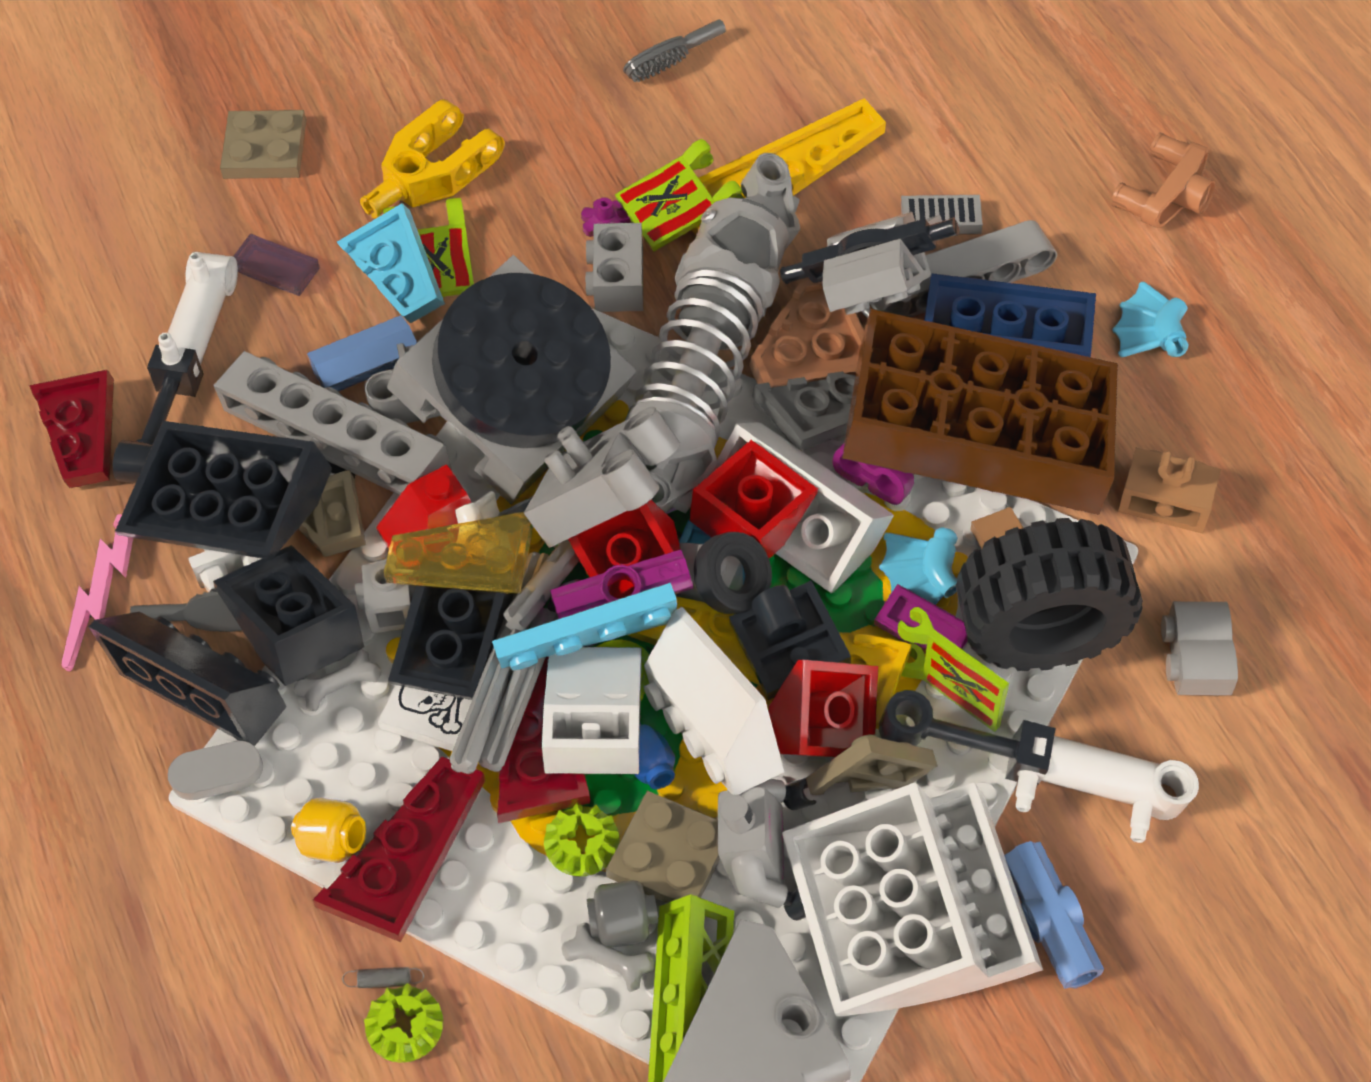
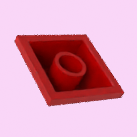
(424, 505)
(824, 708)

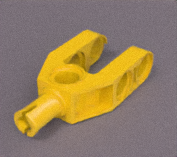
(416, 179)

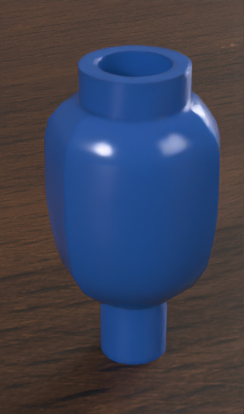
(655, 759)

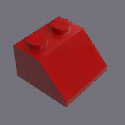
(753, 497)

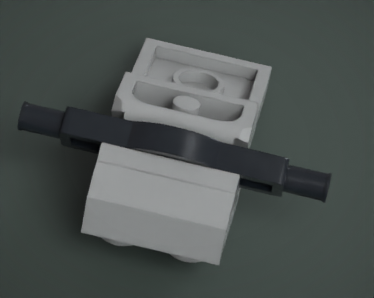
(873, 261)

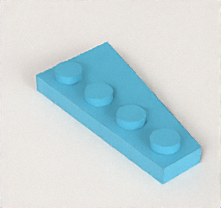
(592, 626)

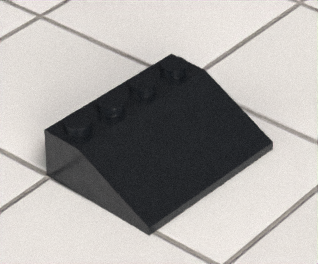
(224, 490)

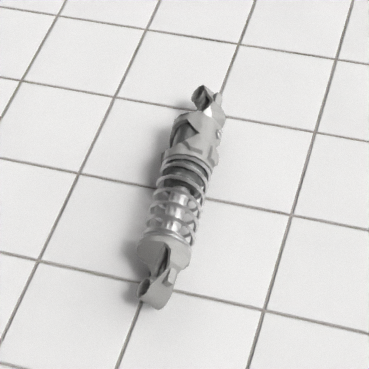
(721, 293)

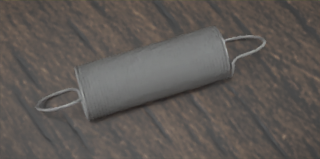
(383, 977)

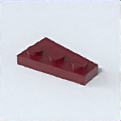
(79, 425)

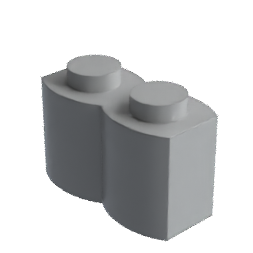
(1201, 648)

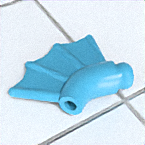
(1150, 323)
(922, 564)

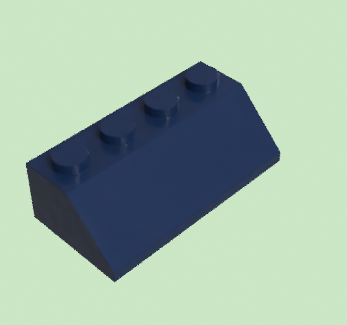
(1014, 311)

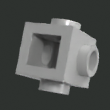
(383, 602)

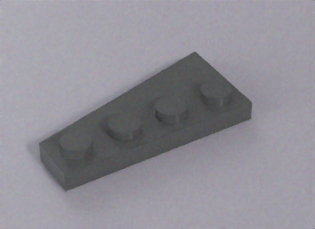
(808, 410)

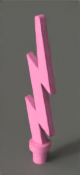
(97, 600)

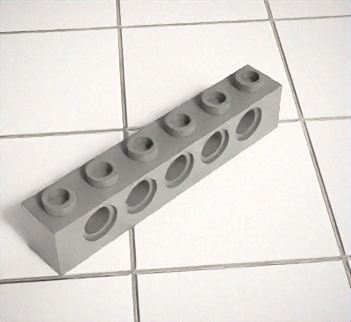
(341, 429)

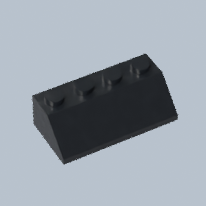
(191, 674)

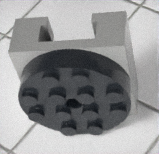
(509, 407)

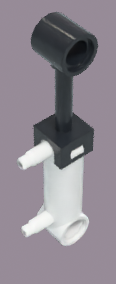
(178, 357)
(1041, 756)

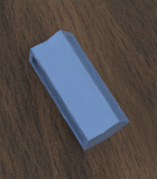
(361, 354)

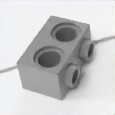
(616, 267)

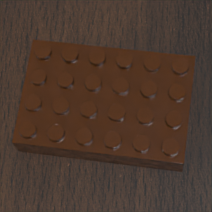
(984, 412)

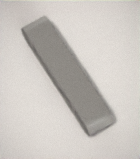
(997, 256)

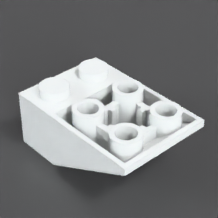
(592, 712)

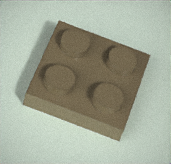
(263, 144)
(667, 850)

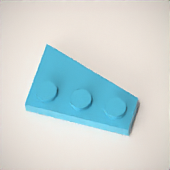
(396, 262)

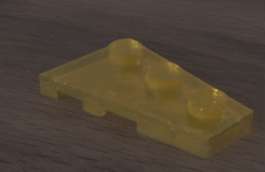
(465, 555)

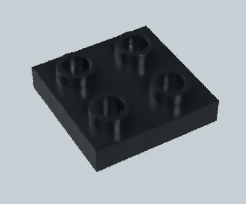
(786, 629)

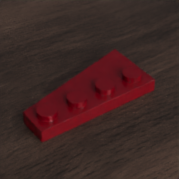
(524, 785)
(396, 868)

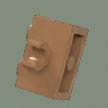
(1170, 489)

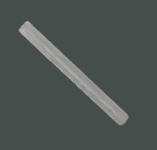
(488, 693)

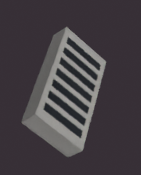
(964, 208)

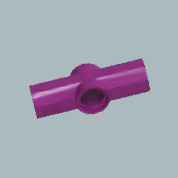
(643, 575)

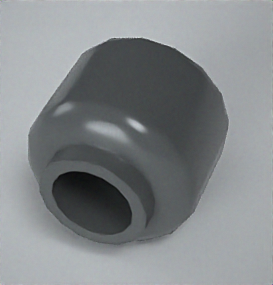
(621, 913)

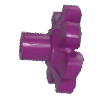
(603, 212)

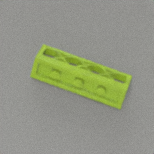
(678, 973)

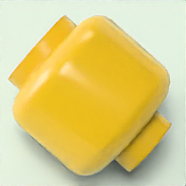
(328, 830)

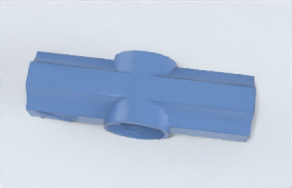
(1053, 915)

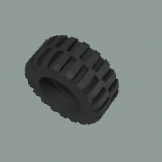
(1048, 594)

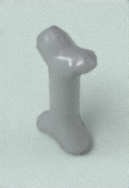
(357, 670)
(629, 966)

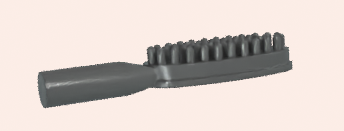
(670, 51)
(201, 612)

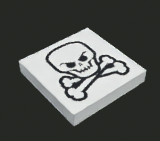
(424, 716)

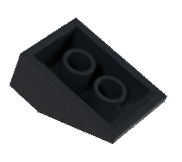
(291, 614)
(448, 639)

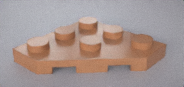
(807, 340)

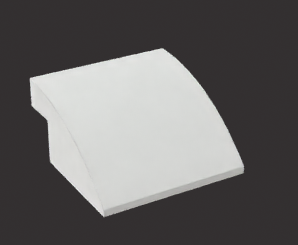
(910, 900)

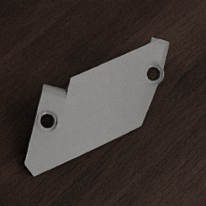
(740, 1022)

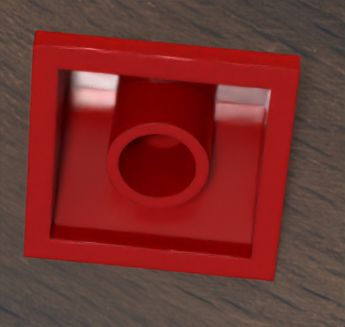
(626, 541)

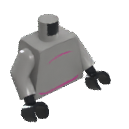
(754, 843)

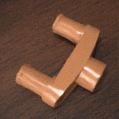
(1181, 189)

